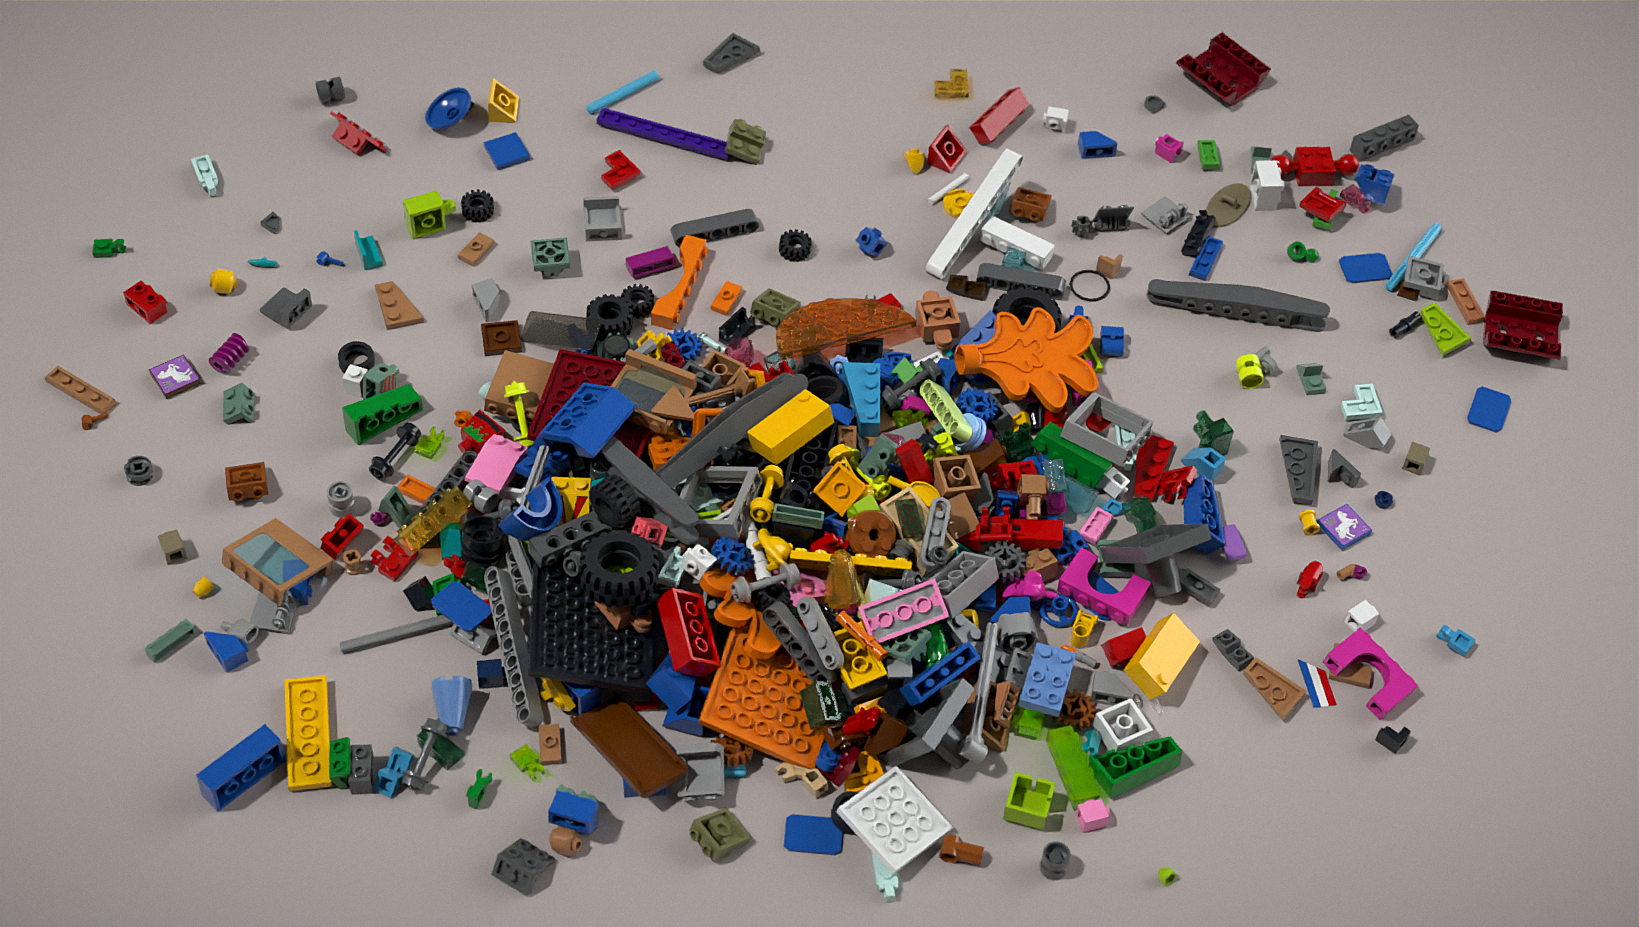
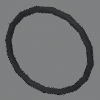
(1084, 298)

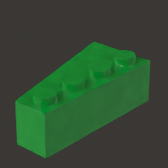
(378, 413)
(1077, 461)
(1135, 765)

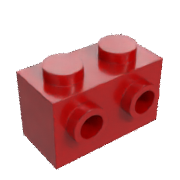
(145, 302)
(342, 536)
(1123, 647)

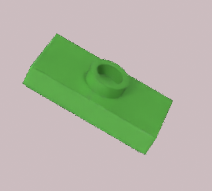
(1208, 154)

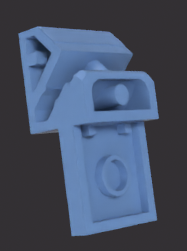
(1047, 679)

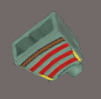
(379, 380)

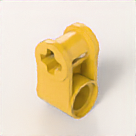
(1082, 629)

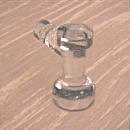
(1140, 700)

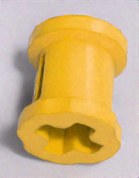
(1309, 522)

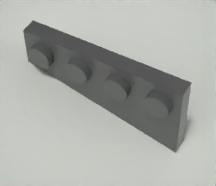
(1300, 466)
(964, 630)

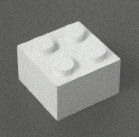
(1266, 185)
(1122, 726)

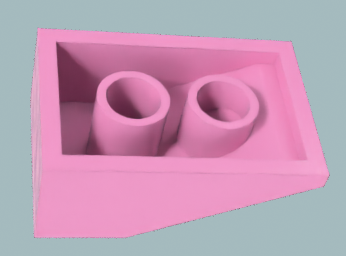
(497, 463)
(808, 587)

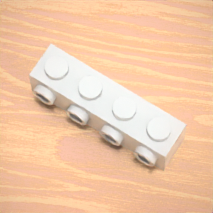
(1004, 235)

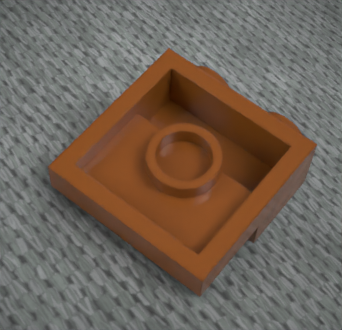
(1030, 204)
(246, 481)

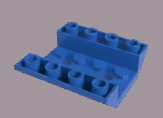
(587, 419)

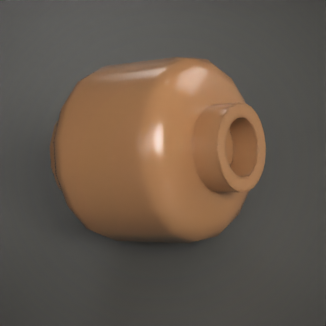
(565, 841)

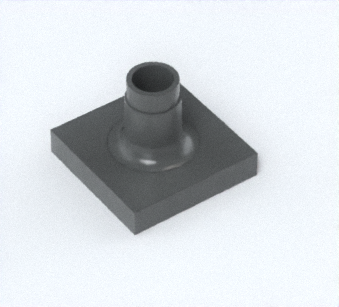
(1157, 552)
(932, 727)

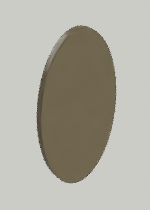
(1229, 204)

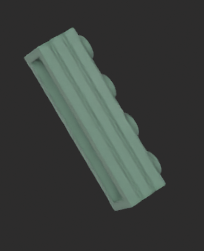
(798, 516)
(170, 640)

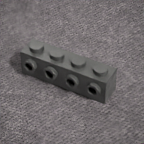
(1384, 137)

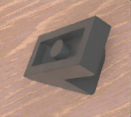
(1341, 467)

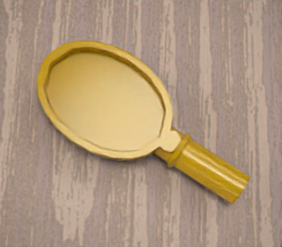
(925, 491)

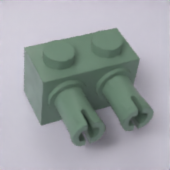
(879, 457)

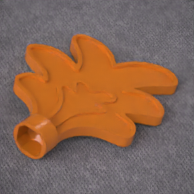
(1033, 358)
(760, 641)

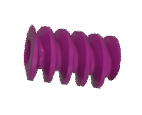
(229, 353)

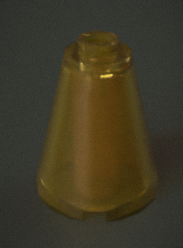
(842, 582)

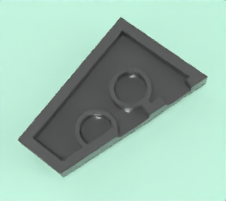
(730, 52)

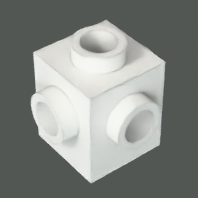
(697, 561)

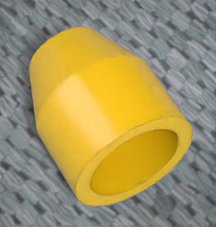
(203, 587)

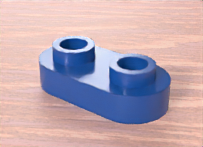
(828, 759)

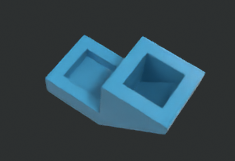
(390, 777)

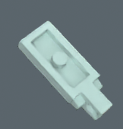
(205, 174)
(1124, 437)
(884, 879)

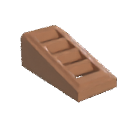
(1006, 696)

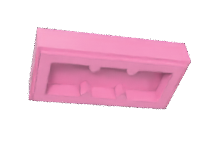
(1095, 525)

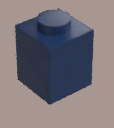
(490, 673)

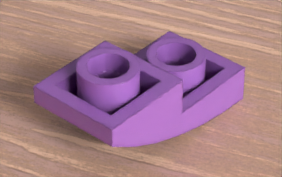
(1234, 547)

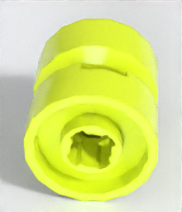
(1249, 371)

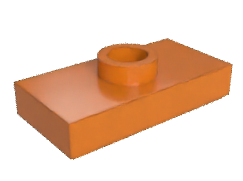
(726, 298)

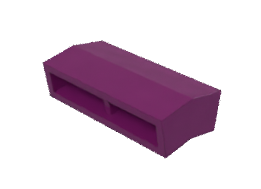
(650, 262)

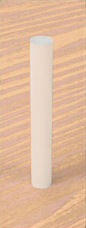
(949, 187)

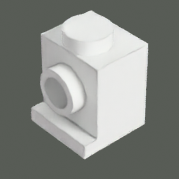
(1056, 119)
(1114, 483)

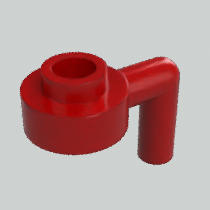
(653, 705)

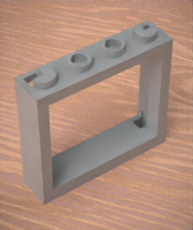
(1115, 413)
(723, 474)

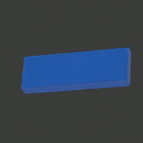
(1206, 258)

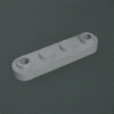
(934, 530)
(820, 633)

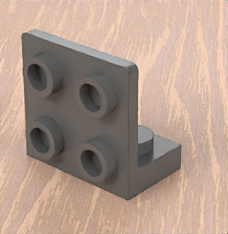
(287, 306)
(520, 865)

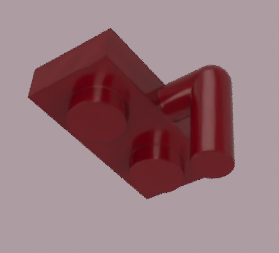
(844, 768)

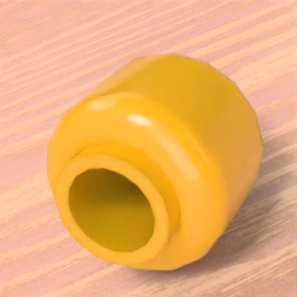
(223, 281)

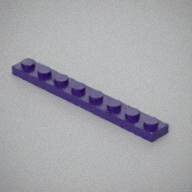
(662, 133)

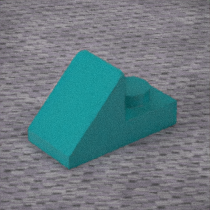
(451, 540)

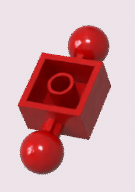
(1316, 165)

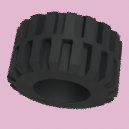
(615, 308)
(614, 501)

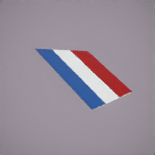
(1317, 685)

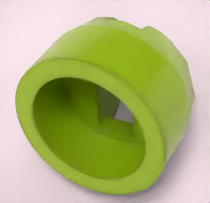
(1166, 876)

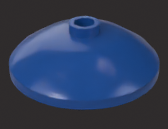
(448, 108)

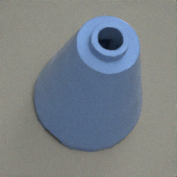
(452, 701)

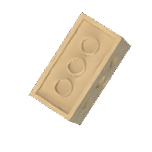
(889, 508)

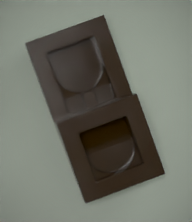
(962, 286)

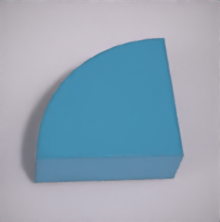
(1113, 507)

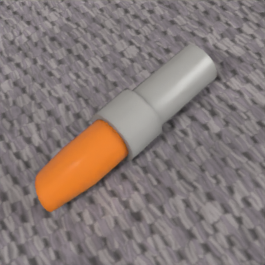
(1081, 656)

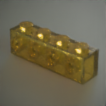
(431, 522)

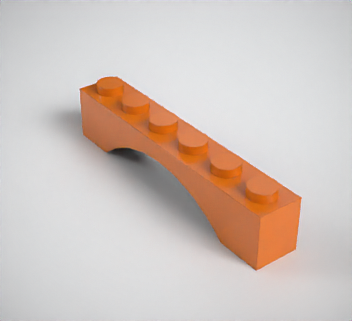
(667, 308)

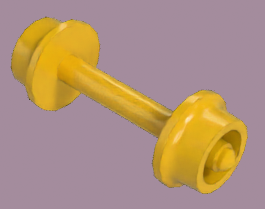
(843, 455)
(762, 507)

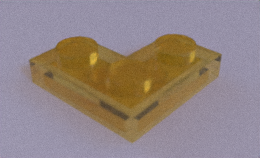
(955, 88)

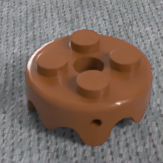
(859, 530)

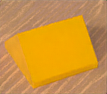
(502, 103)

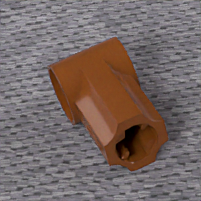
(955, 850)

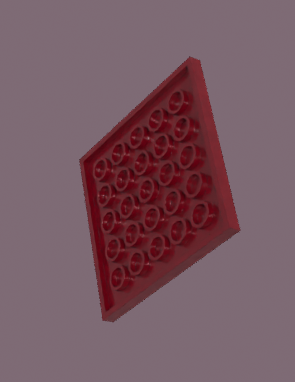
(566, 377)

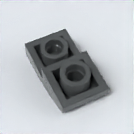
(1232, 650)

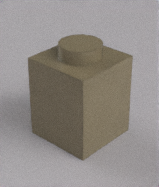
(1416, 458)
(172, 547)

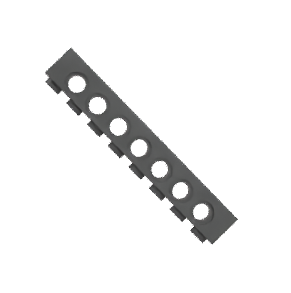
(578, 530)

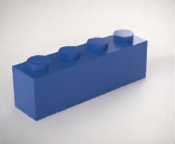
(940, 673)

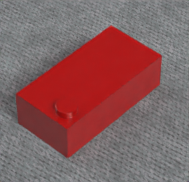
(688, 632)

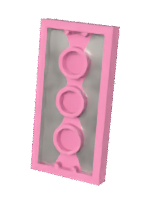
(904, 611)

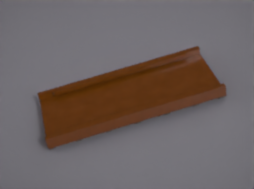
(630, 746)

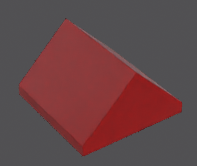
(946, 150)

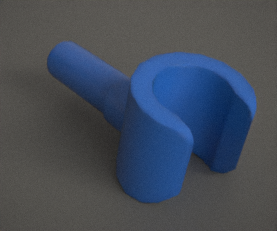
(324, 257)

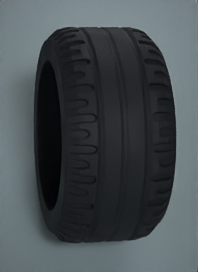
(829, 387)

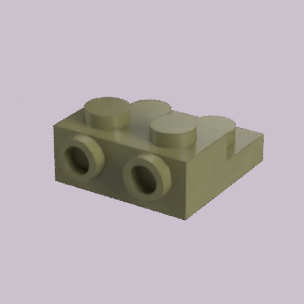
(745, 141)
(773, 306)
(718, 834)

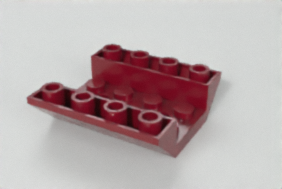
(1229, 66)
(1523, 321)

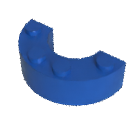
(545, 513)

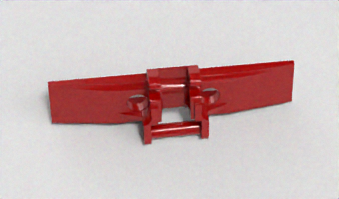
(1032, 533)

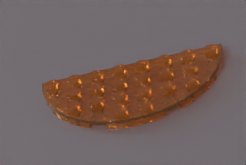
(837, 323)

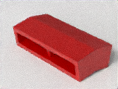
(914, 462)

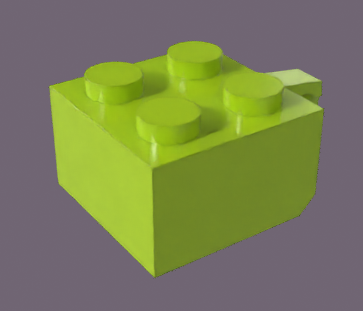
(426, 213)

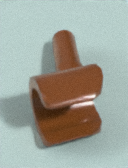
(87, 420)

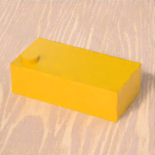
(790, 427)
(1161, 656)

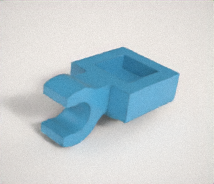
(1458, 640)

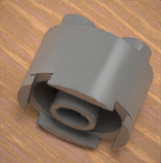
(1016, 631)

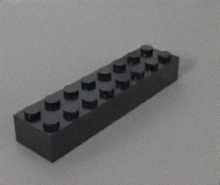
(806, 468)

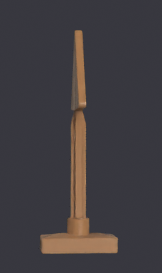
(675, 406)

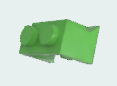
(906, 371)

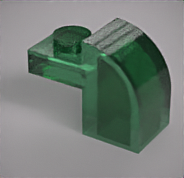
(1140, 512)

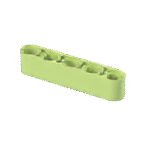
(946, 410)

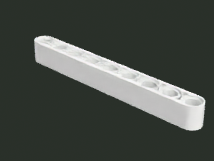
(974, 213)

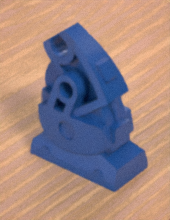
(887, 364)

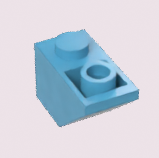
(1206, 461)

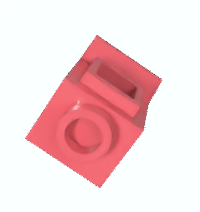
(650, 529)

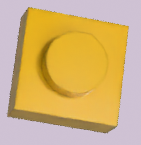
(1020, 418)

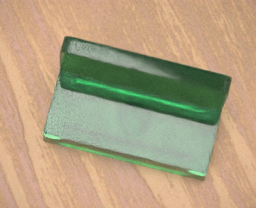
(443, 750)

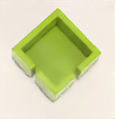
(1029, 806)

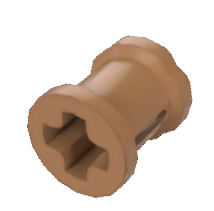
(352, 562)

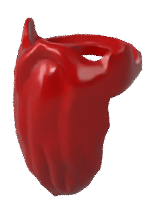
(1097, 423)

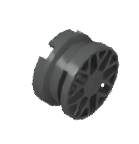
(138, 469)

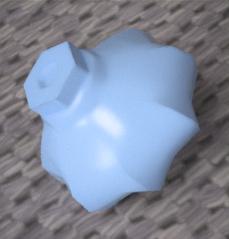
(836, 364)

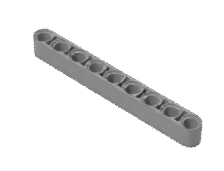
(513, 647)

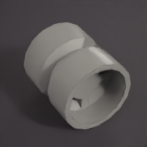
(481, 496)
(340, 498)

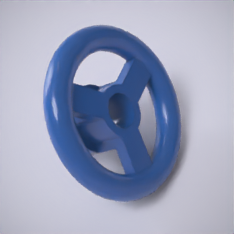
(1058, 607)

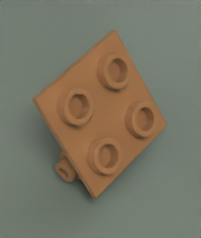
(961, 518)

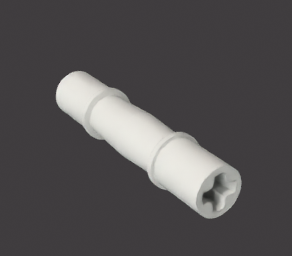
(750, 535)

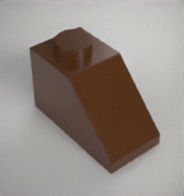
(886, 734)

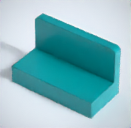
(367, 251)

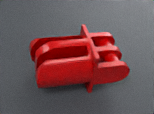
(829, 543)
(1309, 578)
(861, 721)

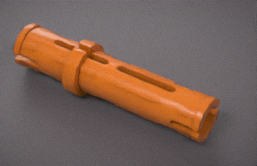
(868, 642)

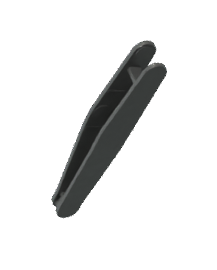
(1242, 303)
(731, 426)
(653, 493)

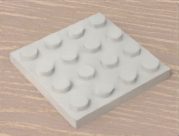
(894, 819)

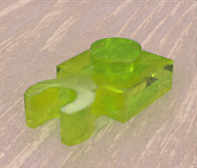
(906, 417)
(430, 444)
(527, 759)

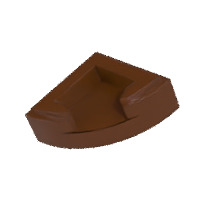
(1406, 292)

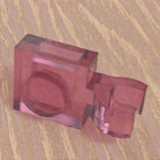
(1353, 196)

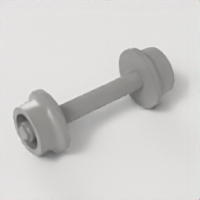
(788, 575)

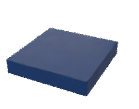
(506, 150)

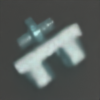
(1055, 475)

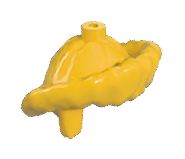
(775, 549)

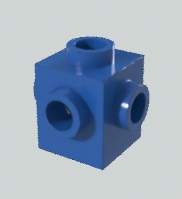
(871, 241)

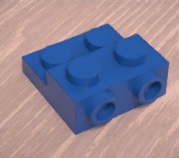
(556, 464)

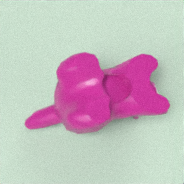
(1030, 586)

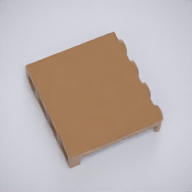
(519, 369)

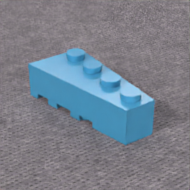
(863, 389)

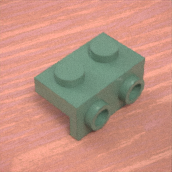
(238, 403)

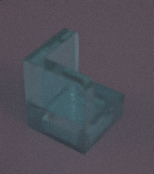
(774, 359)

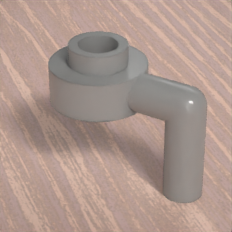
(1267, 363)

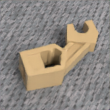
(816, 787)

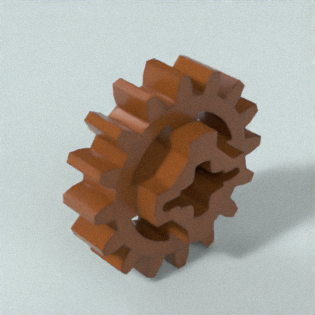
(1081, 716)
(734, 751)

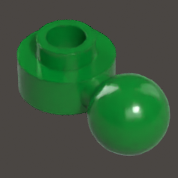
(1310, 255)

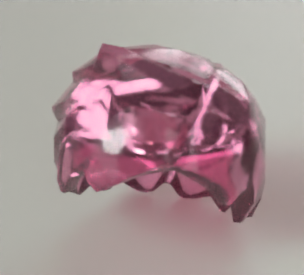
(741, 350)

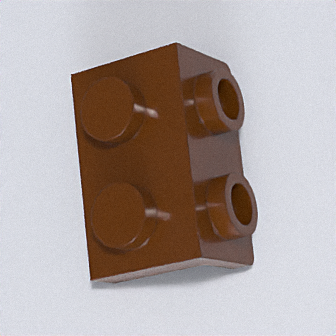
(837, 740)

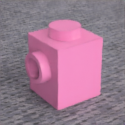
(1092, 815)

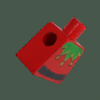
(478, 432)

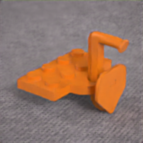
(664, 447)

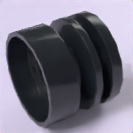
(482, 541)

